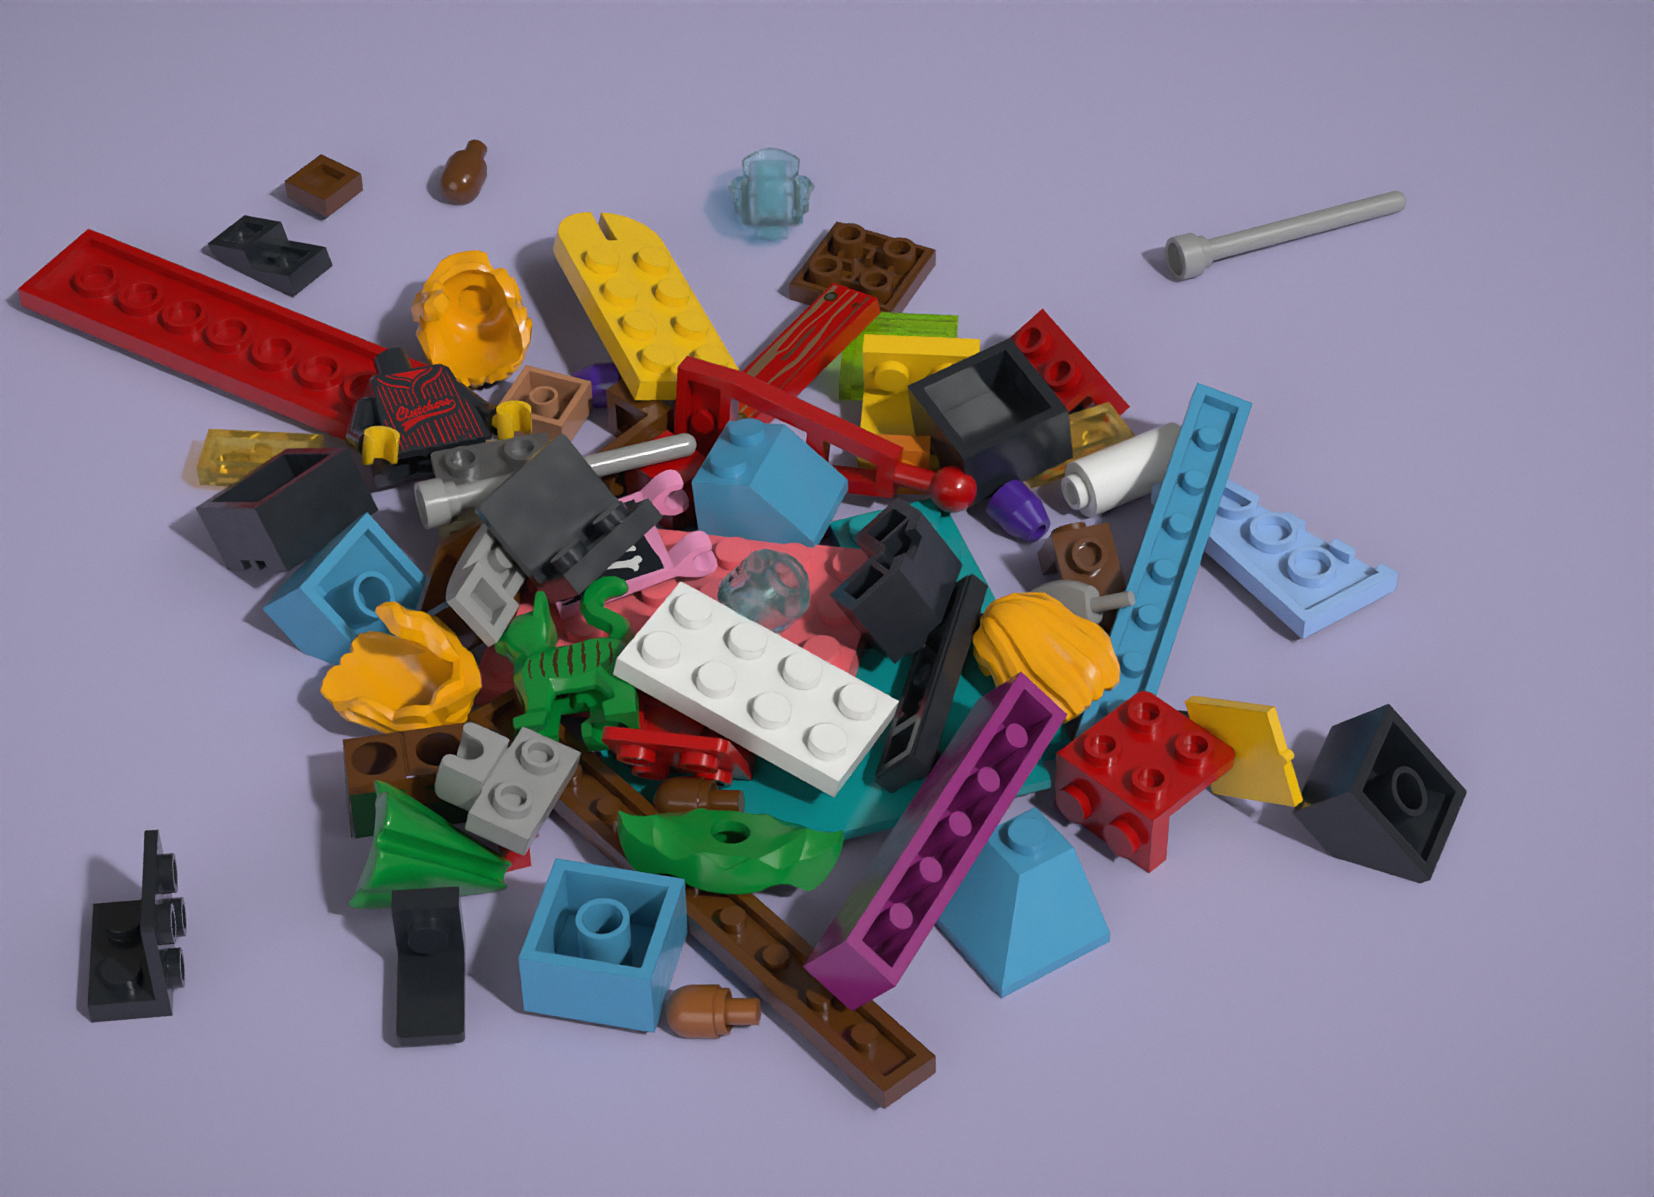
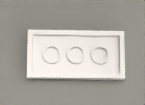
(756, 688)

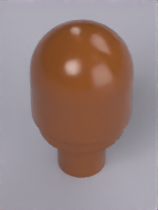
(709, 1011)

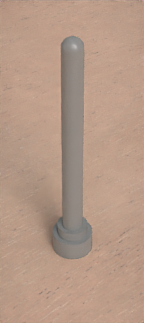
(1191, 254)
(442, 500)

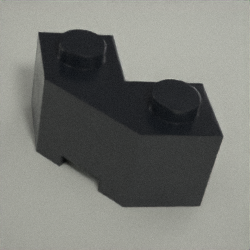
(903, 584)

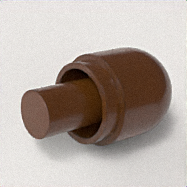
(464, 174)
(695, 792)

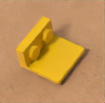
(891, 366)

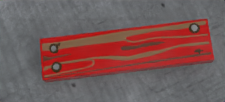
(811, 343)

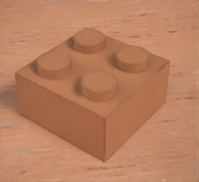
(556, 401)

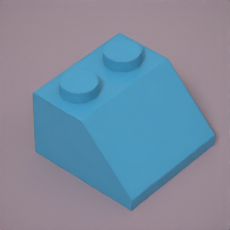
(766, 486)

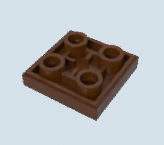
(866, 263)

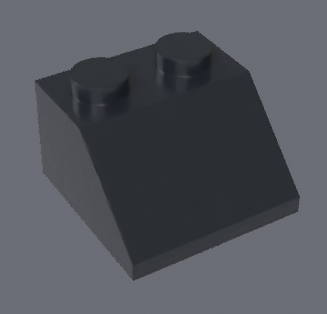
(1380, 797)

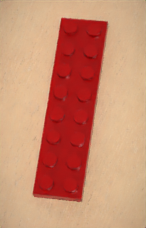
(206, 330)

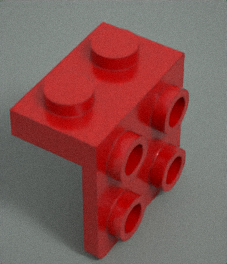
(677, 744)
(1135, 773)

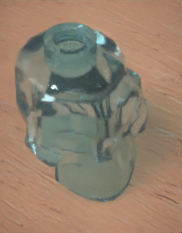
(771, 193)

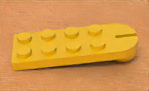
(636, 301)

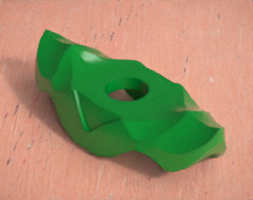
(729, 849)

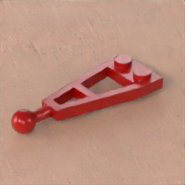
(711, 396)

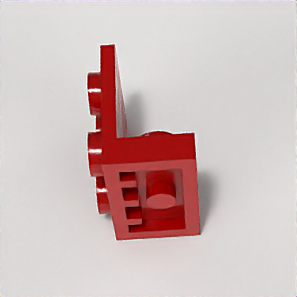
(1064, 365)

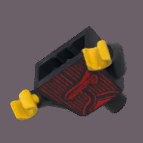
(419, 412)

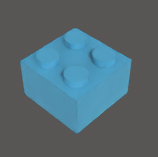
(603, 945)

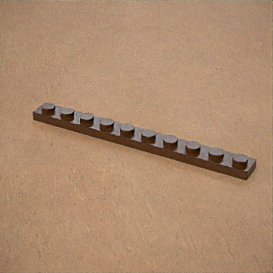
(742, 934)

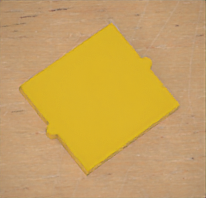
(1261, 758)

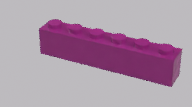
(935, 843)

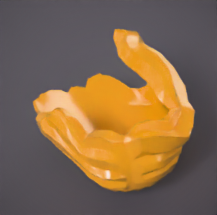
(472, 319)
(1048, 644)
(404, 679)

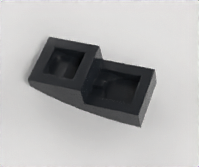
(265, 254)

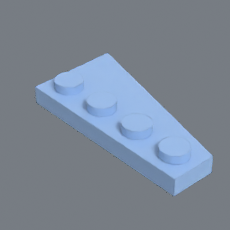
(1289, 568)

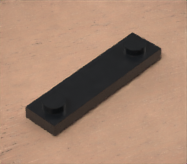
(929, 690)

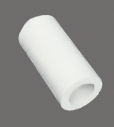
(1119, 471)

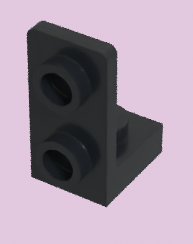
(429, 966)

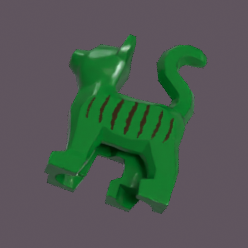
(572, 676)

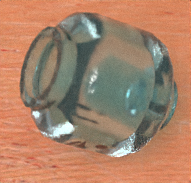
(767, 589)

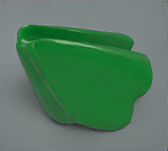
(422, 851)

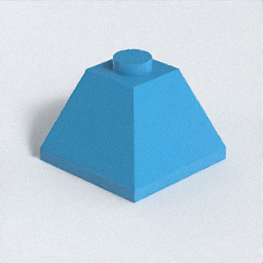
(341, 586)
(1024, 906)

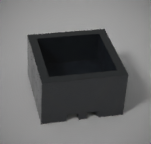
(992, 418)
(286, 508)

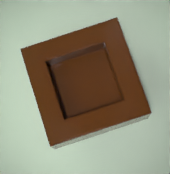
(324, 185)

